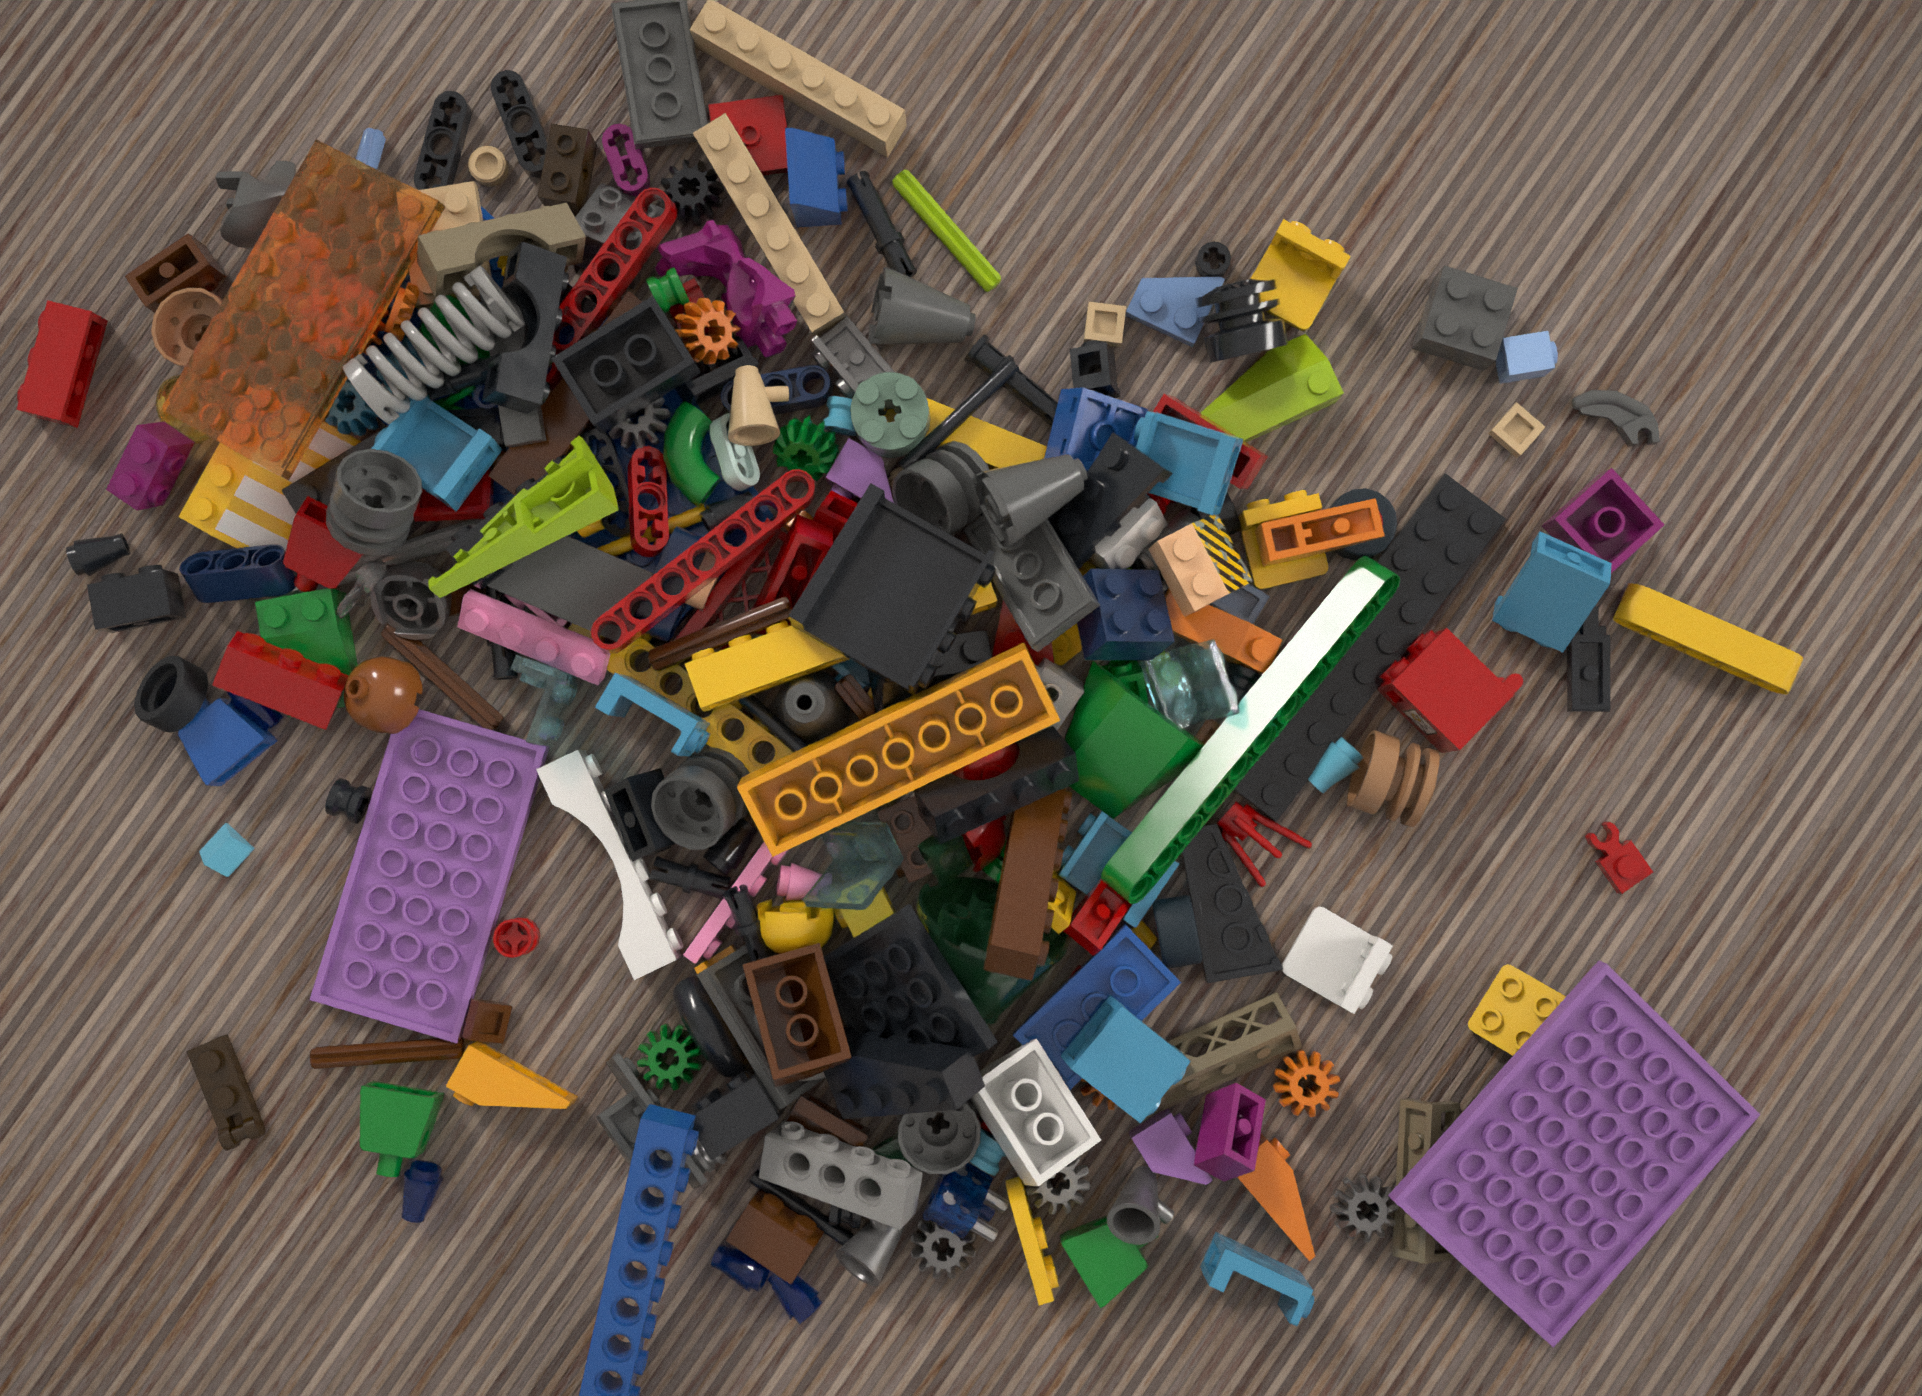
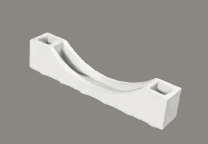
(644, 935)

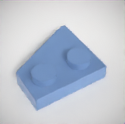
(1171, 305)

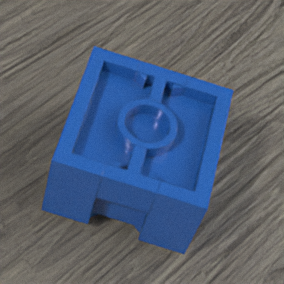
(1087, 421)

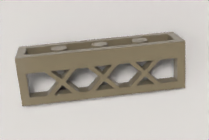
(1236, 1056)
(1416, 1135)

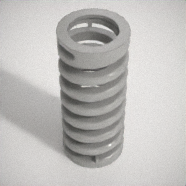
(388, 404)

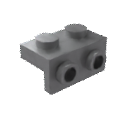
(848, 356)

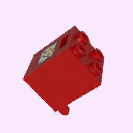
(1445, 690)

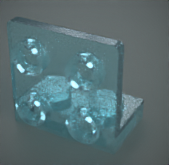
(1190, 684)
(558, 693)
(861, 865)

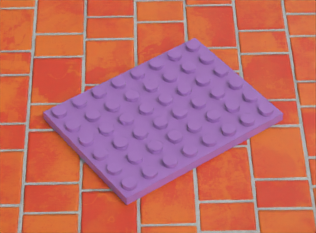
(1575, 1153)

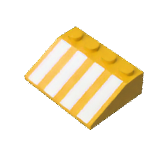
(246, 502)

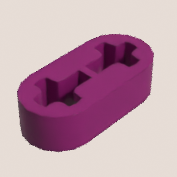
(617, 162)

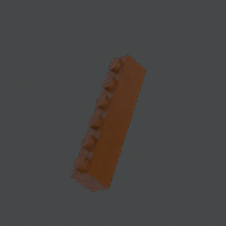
(562, 421)
(1027, 887)

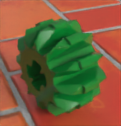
(806, 447)
(657, 1064)

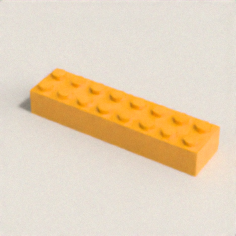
(898, 750)

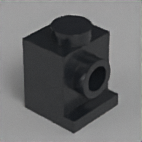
(1089, 358)

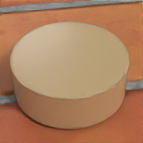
(488, 166)

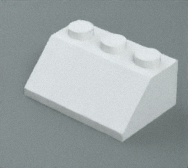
(1033, 1114)

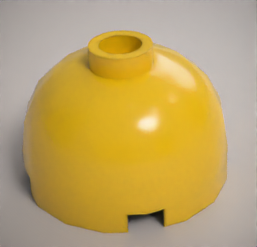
(794, 925)

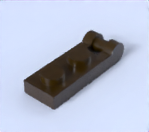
(226, 1091)

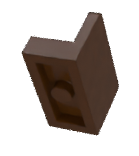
(824, 1119)

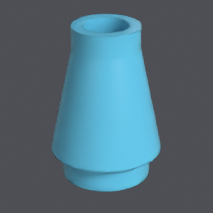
(1335, 764)

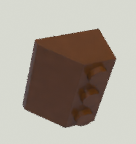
(797, 1014)

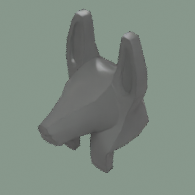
(253, 202)

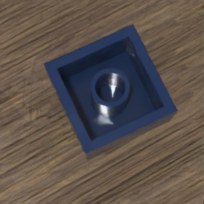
(1130, 617)

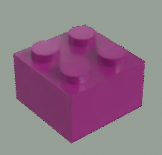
(1605, 520)

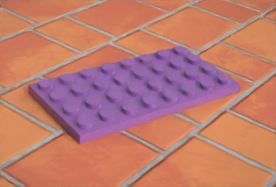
(429, 875)

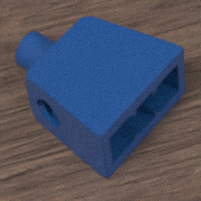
(223, 741)

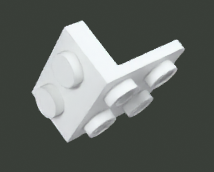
(1337, 959)

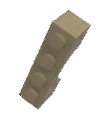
(455, 252)

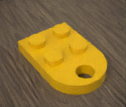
(1033, 1241)

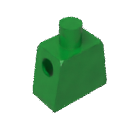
(396, 1122)
(1103, 1259)

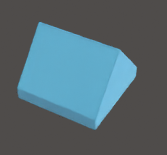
(225, 851)

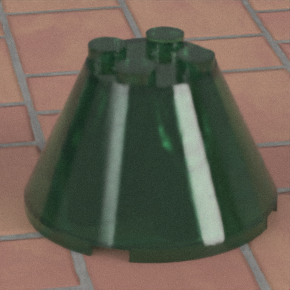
(960, 926)

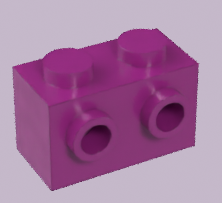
(150, 465)
(1230, 1132)

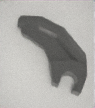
(1622, 412)

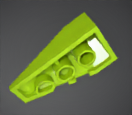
(1277, 391)

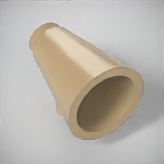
(751, 412)

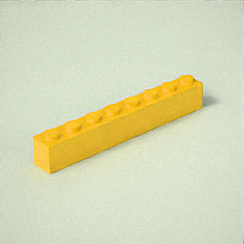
(771, 660)

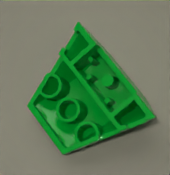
(1123, 745)

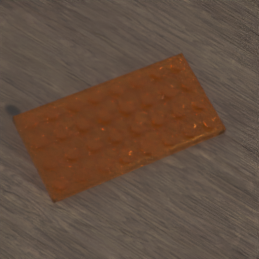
(302, 308)

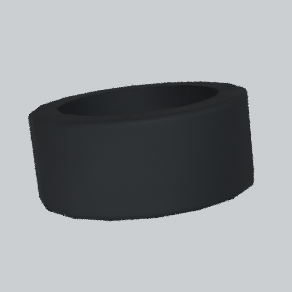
(171, 694)

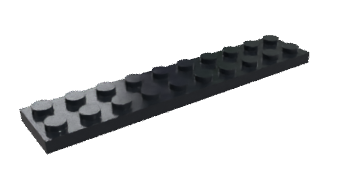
(1430, 559)

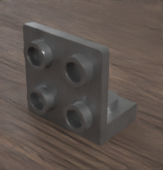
(600, 218)

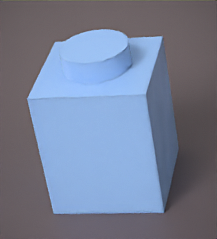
(1526, 357)

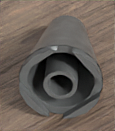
(916, 313)
(1027, 494)
(825, 715)

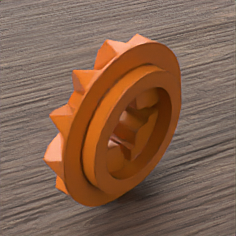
(402, 309)

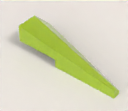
(561, 503)

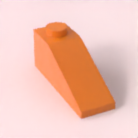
(1318, 532)
(1236, 638)
(1277, 1192)

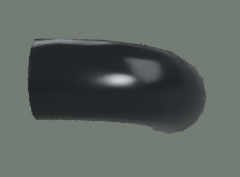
(708, 1028)

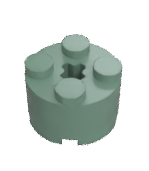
(870, 405)

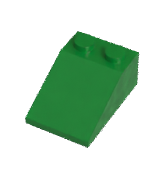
(311, 627)

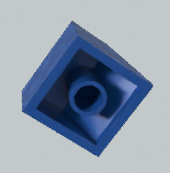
(814, 179)

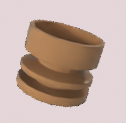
(182, 322)
(1401, 781)

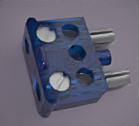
(960, 1200)

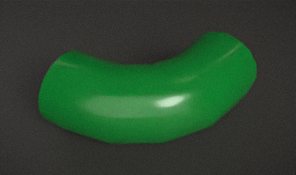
(684, 456)

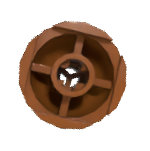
(383, 694)

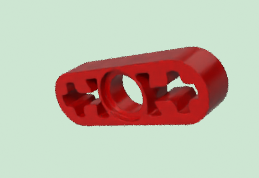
(637, 514)

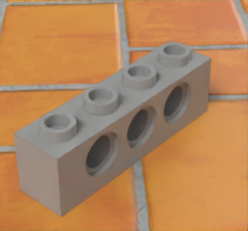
(819, 1177)

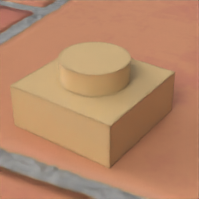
(1105, 323)
(1516, 430)

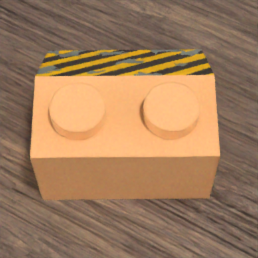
(1200, 564)

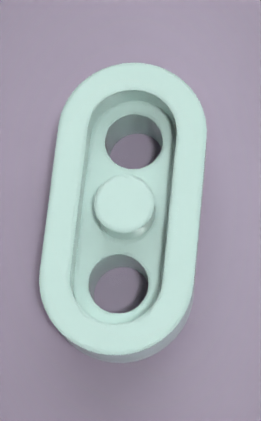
(736, 461)

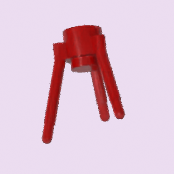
(1239, 823)

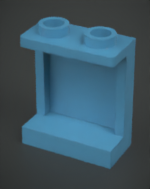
(441, 449)
(1196, 456)
(1553, 592)
(625, 690)
(1086, 861)
(1125, 1059)
(1229, 1255)

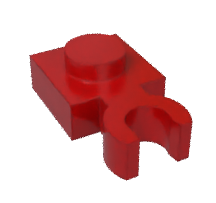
(1621, 862)

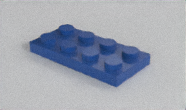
(1119, 969)

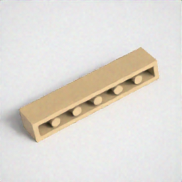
(798, 77)
(769, 224)

